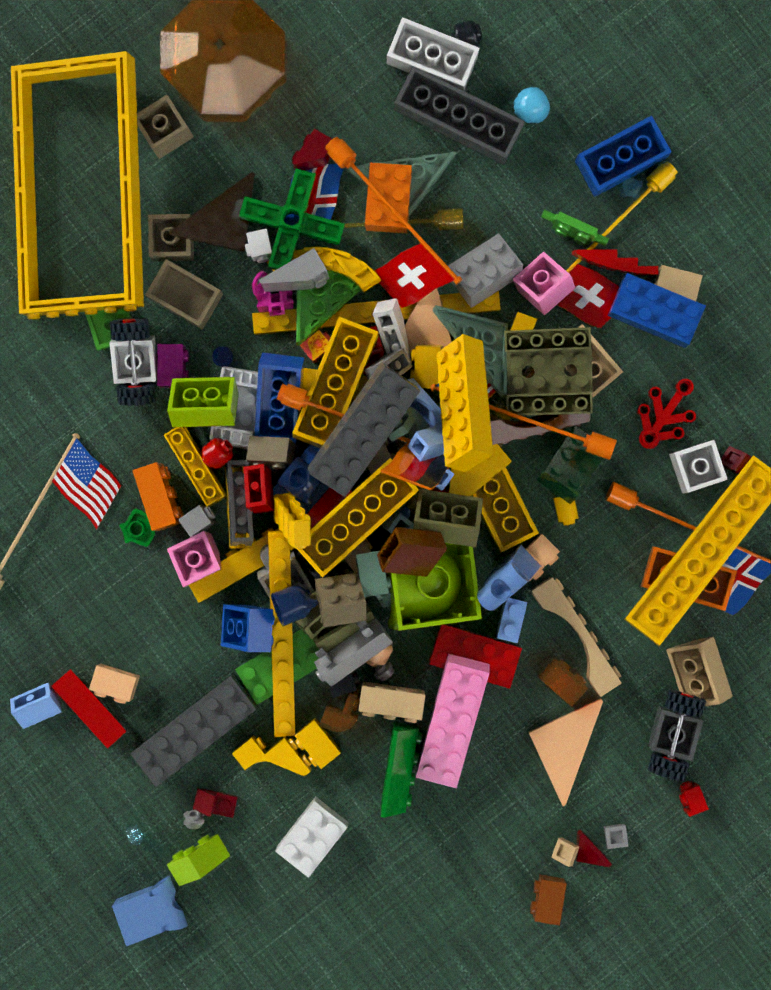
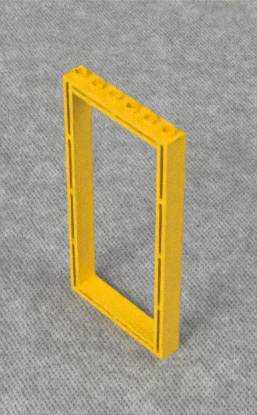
(21, 83)

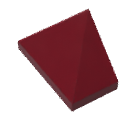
(589, 852)

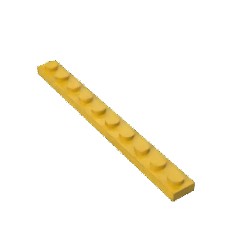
(282, 639)

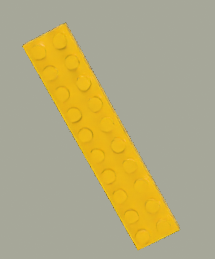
(703, 553)

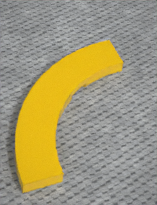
(345, 264)

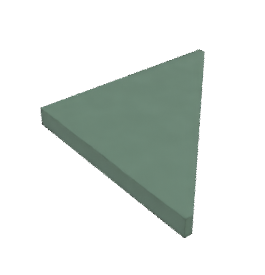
(424, 173)
(493, 339)

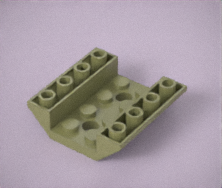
(550, 388)

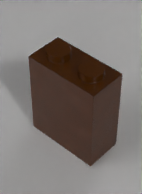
(411, 552)

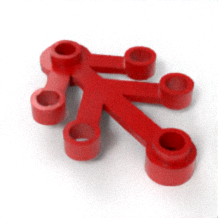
(663, 416)

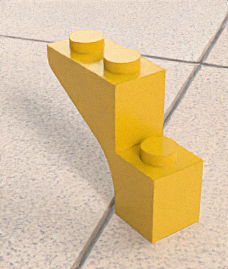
(282, 754)

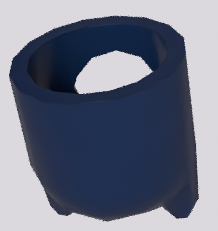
(299, 481)
(292, 604)

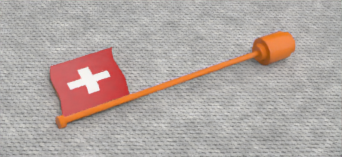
(413, 271)

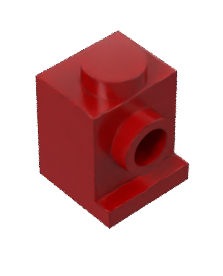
(692, 798)

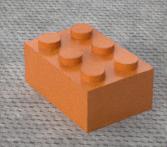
(395, 185)
(158, 496)

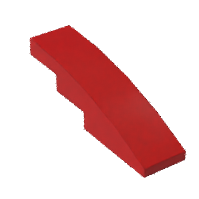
(608, 260)

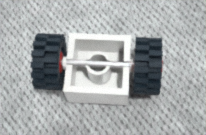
(133, 361)

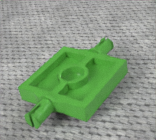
(574, 228)

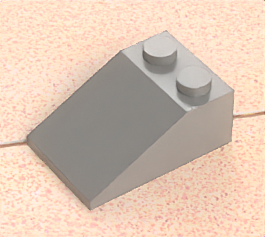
(299, 274)

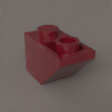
(313, 152)

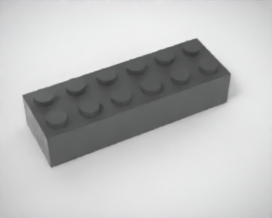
(458, 115)
(363, 429)
(194, 730)

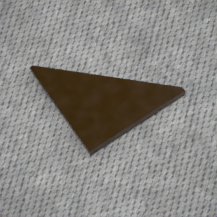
(219, 219)

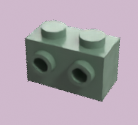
(371, 577)

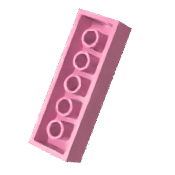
(452, 720)

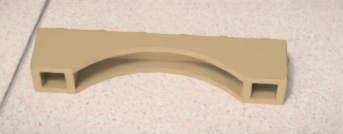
(599, 672)

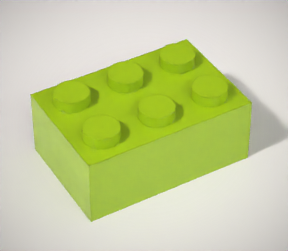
(203, 402)

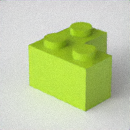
(198, 860)

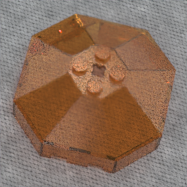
(226, 81)

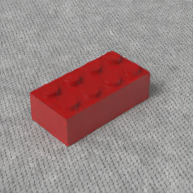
(499, 654)

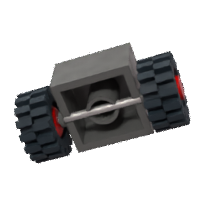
(675, 734)

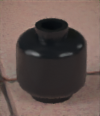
(468, 32)

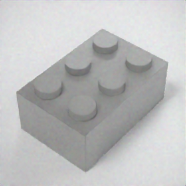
(486, 270)

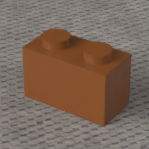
(549, 899)

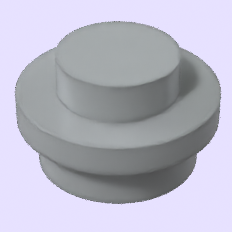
(384, 671)

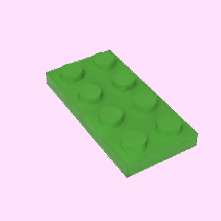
(257, 672)

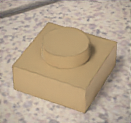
(565, 852)

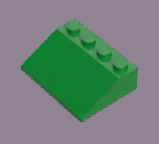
(399, 769)

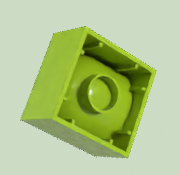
(441, 597)

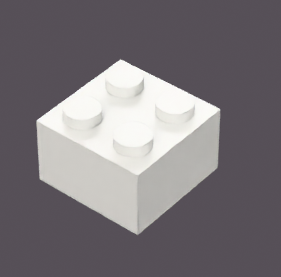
(698, 466)

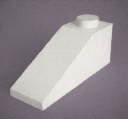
(391, 326)

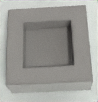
(616, 836)

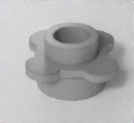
(193, 819)

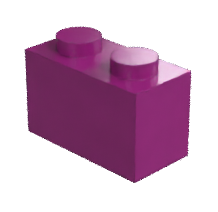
(171, 363)

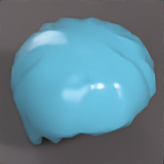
(531, 105)

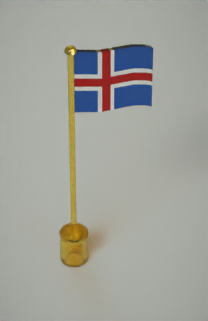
(325, 195)

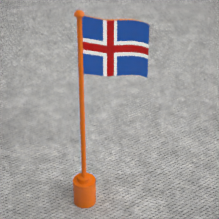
(750, 566)

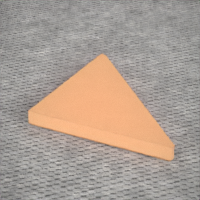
(424, 325)
(563, 745)

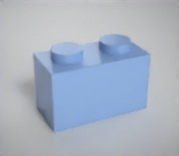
(511, 620)
(35, 705)

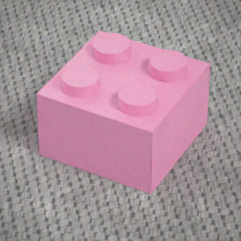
(544, 283)

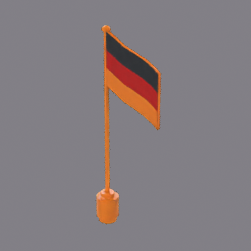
(404, 464)

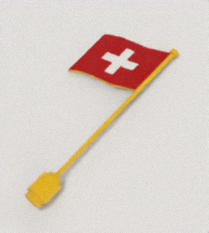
(593, 291)

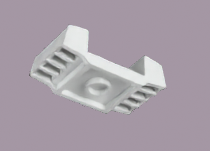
(246, 409)

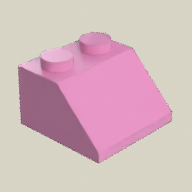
(195, 558)

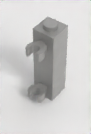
(352, 652)

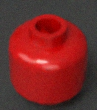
(217, 453)

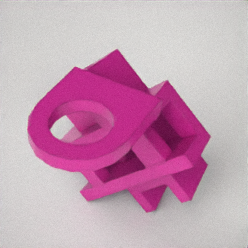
(280, 301)

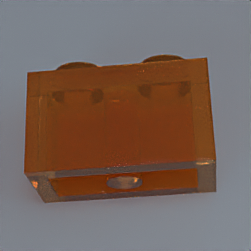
(563, 682)

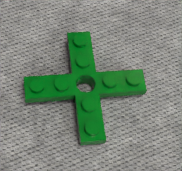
(288, 235)

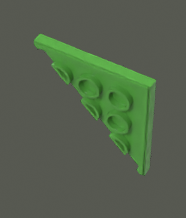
(320, 304)

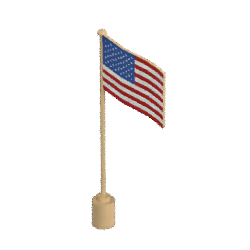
(82, 483)

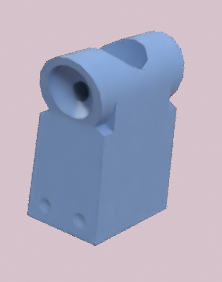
(507, 578)
(149, 912)

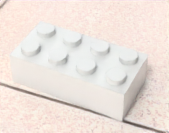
(432, 53)

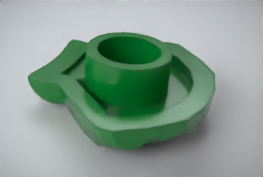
(137, 528)

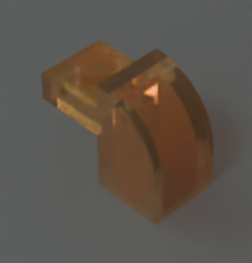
(341, 719)

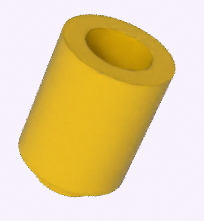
(565, 512)

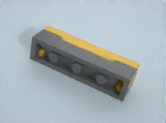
(239, 517)

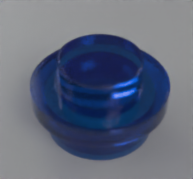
(222, 356)

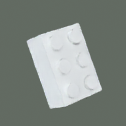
(312, 837)

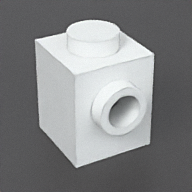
(259, 246)

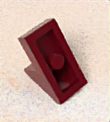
(215, 802)

